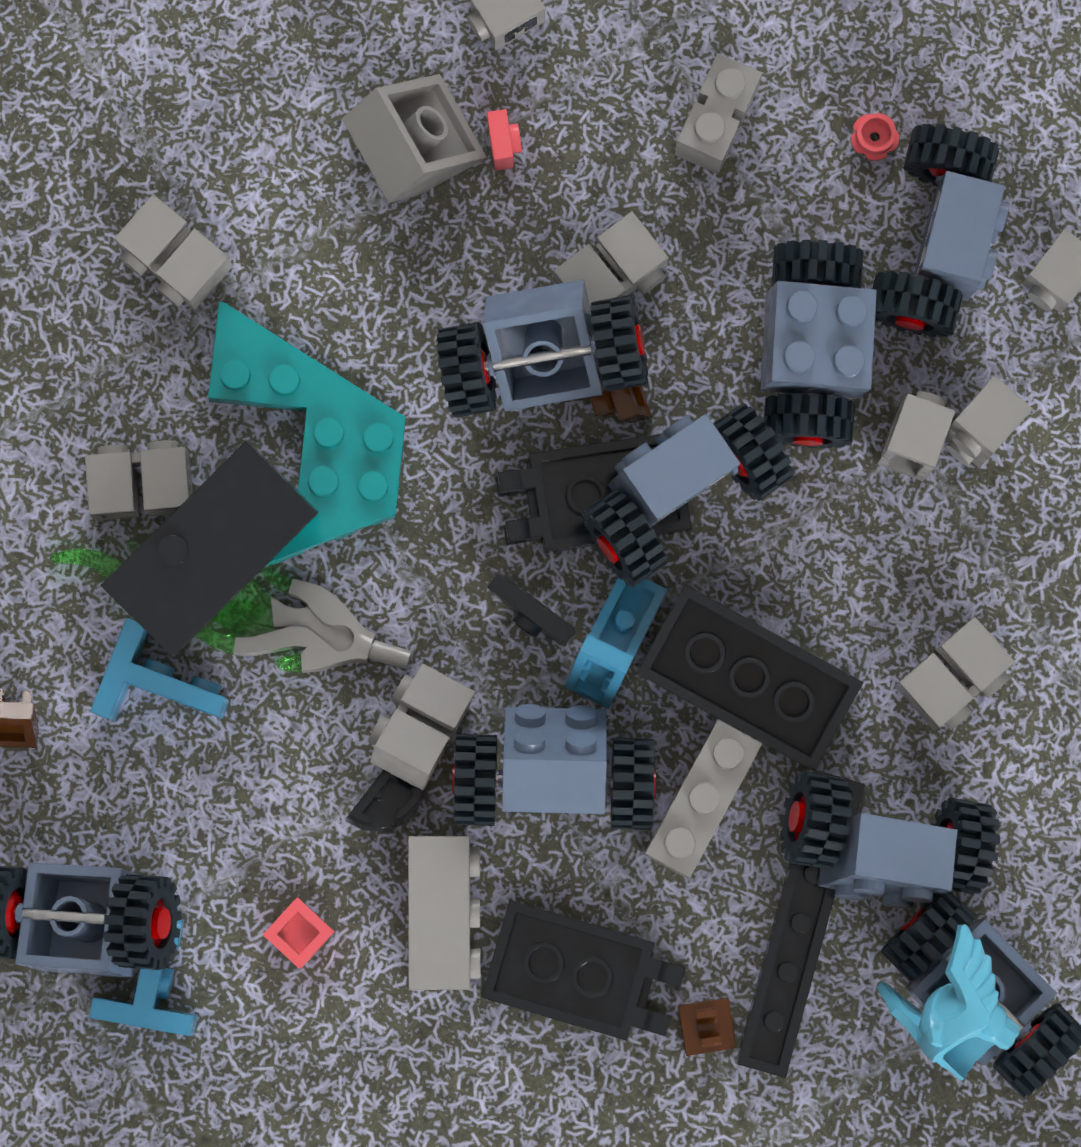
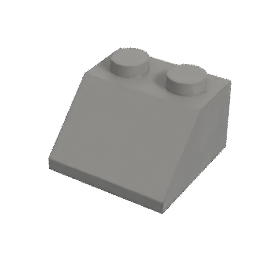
(412, 136)

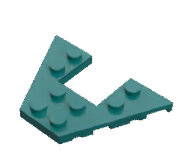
(349, 436)

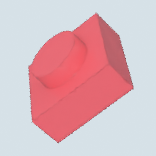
(504, 139)
(298, 933)

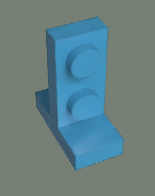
(614, 640)
(153, 677)
(145, 1009)

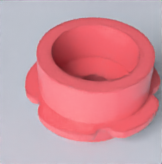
(879, 124)

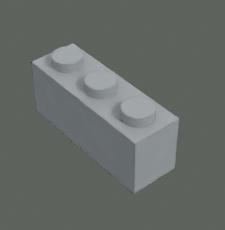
(703, 799)
(442, 913)

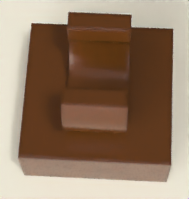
(627, 403)
(18, 722)
(707, 1026)

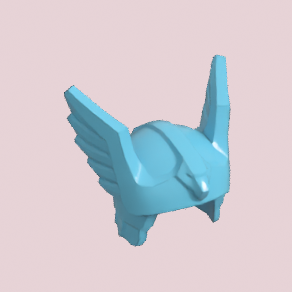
(960, 1017)

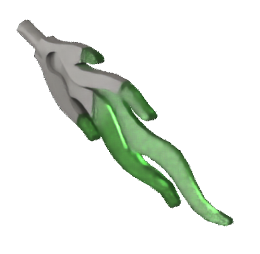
(265, 626)

